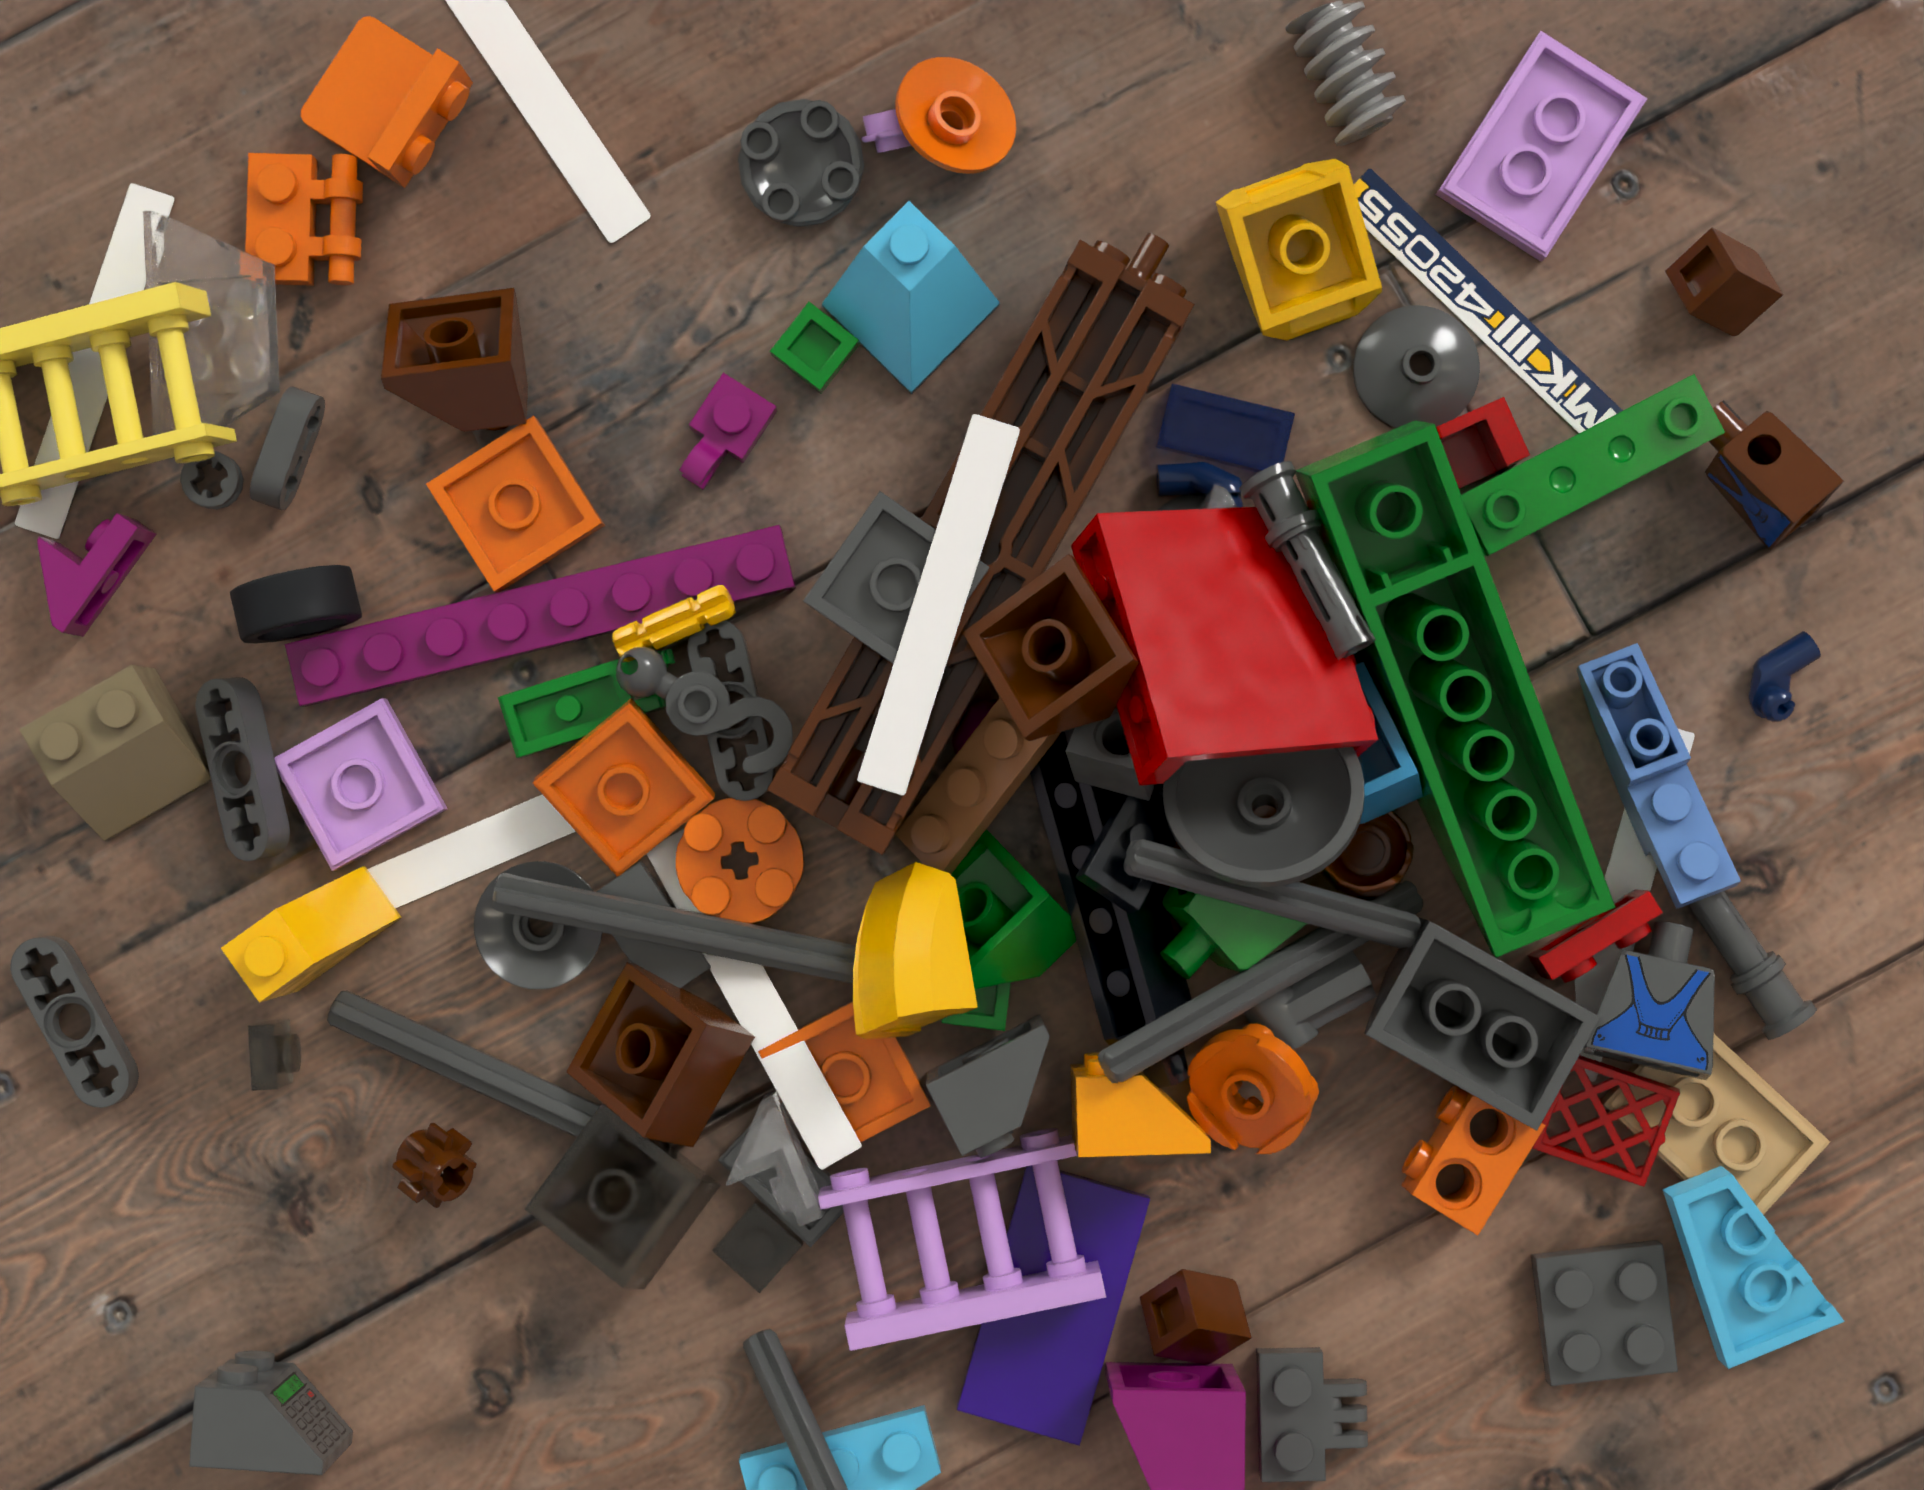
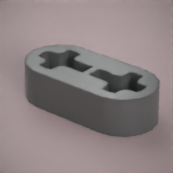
(287, 448)

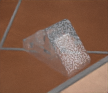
(775, 1144)

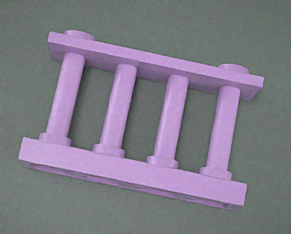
(941, 1301)

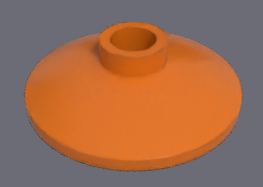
(968, 100)

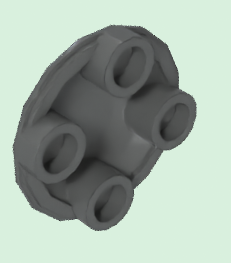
(801, 162)

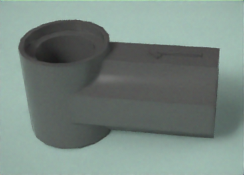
(1314, 1001)

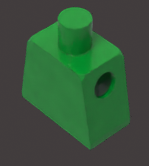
(1221, 931)

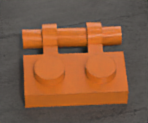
(283, 216)

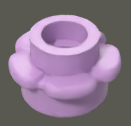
(885, 131)

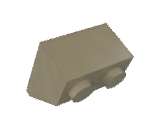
(119, 751)

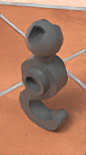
(702, 706)

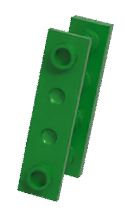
(1591, 464)

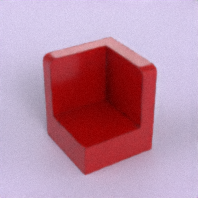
(1482, 442)

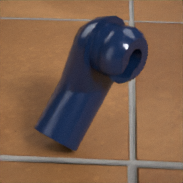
(1195, 479)
(1772, 676)

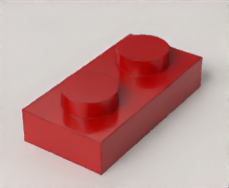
(1573, 951)

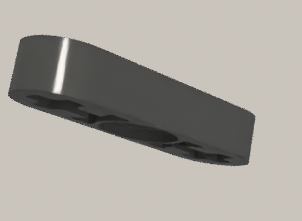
(735, 661)
(221, 752)
(82, 1070)

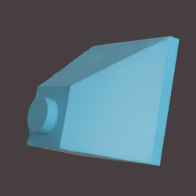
(910, 297)

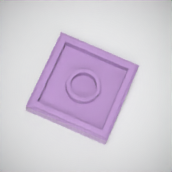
(359, 784)

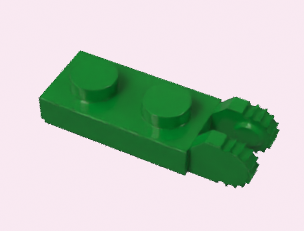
(570, 706)

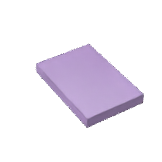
(1541, 146)

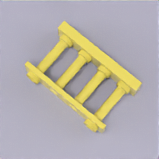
(106, 330)

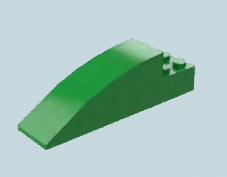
(1457, 686)

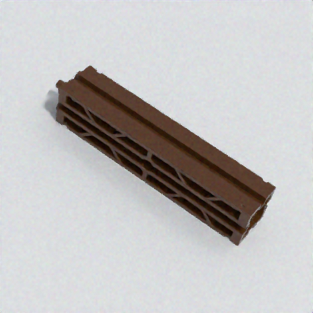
(1072, 400)

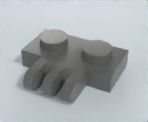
(1303, 1414)

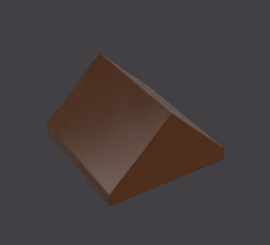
(1054, 653)

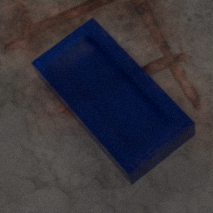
(1224, 429)

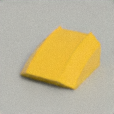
(1301, 248)
(911, 955)

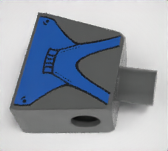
(1659, 1008)

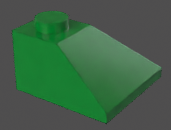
(1007, 917)

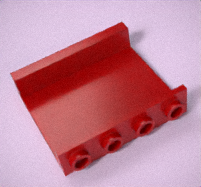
(1219, 642)

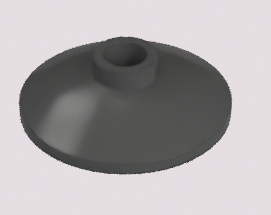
(1384, 372)
(519, 953)

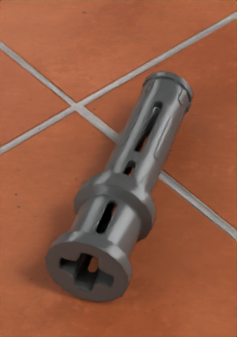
(1296, 534)
(1755, 971)

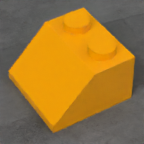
(1128, 1116)

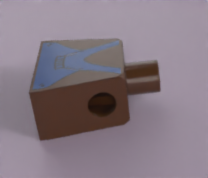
(1782, 485)

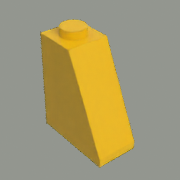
(310, 935)

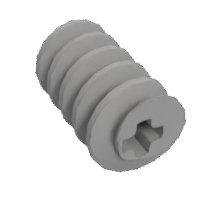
(1346, 68)

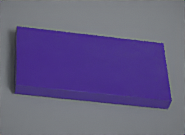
(1046, 1364)

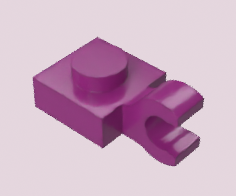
(730, 423)

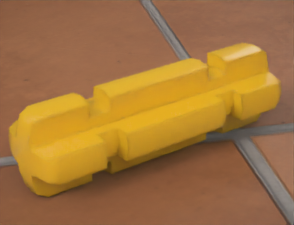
(675, 621)

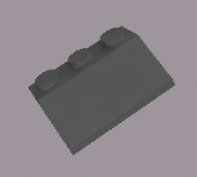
(1479, 1023)

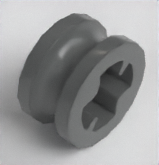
(231, 485)

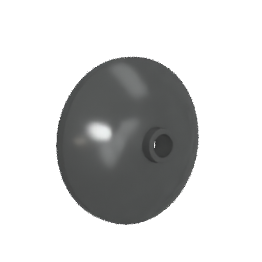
(1316, 817)

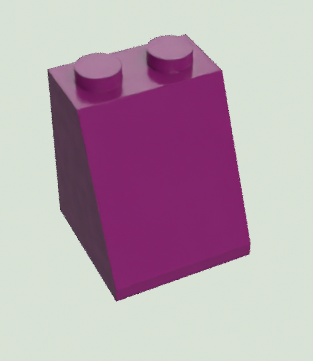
(1182, 1422)

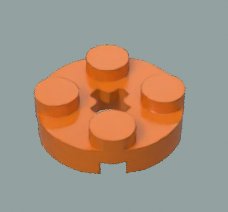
(711, 837)
(1270, 1065)

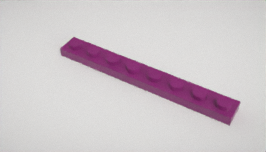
(533, 616)

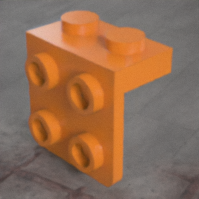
(387, 99)

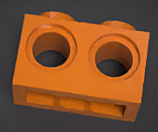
(1486, 1164)

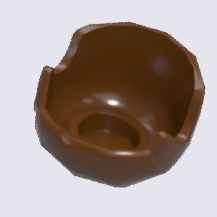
(1373, 859)

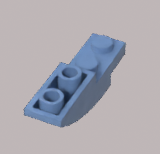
(1653, 776)

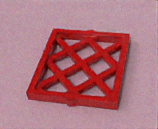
(1592, 1160)

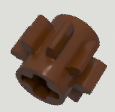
(434, 1165)

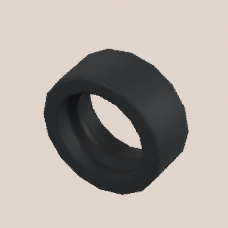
(295, 604)

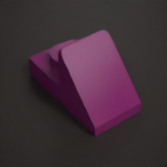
(82, 587)

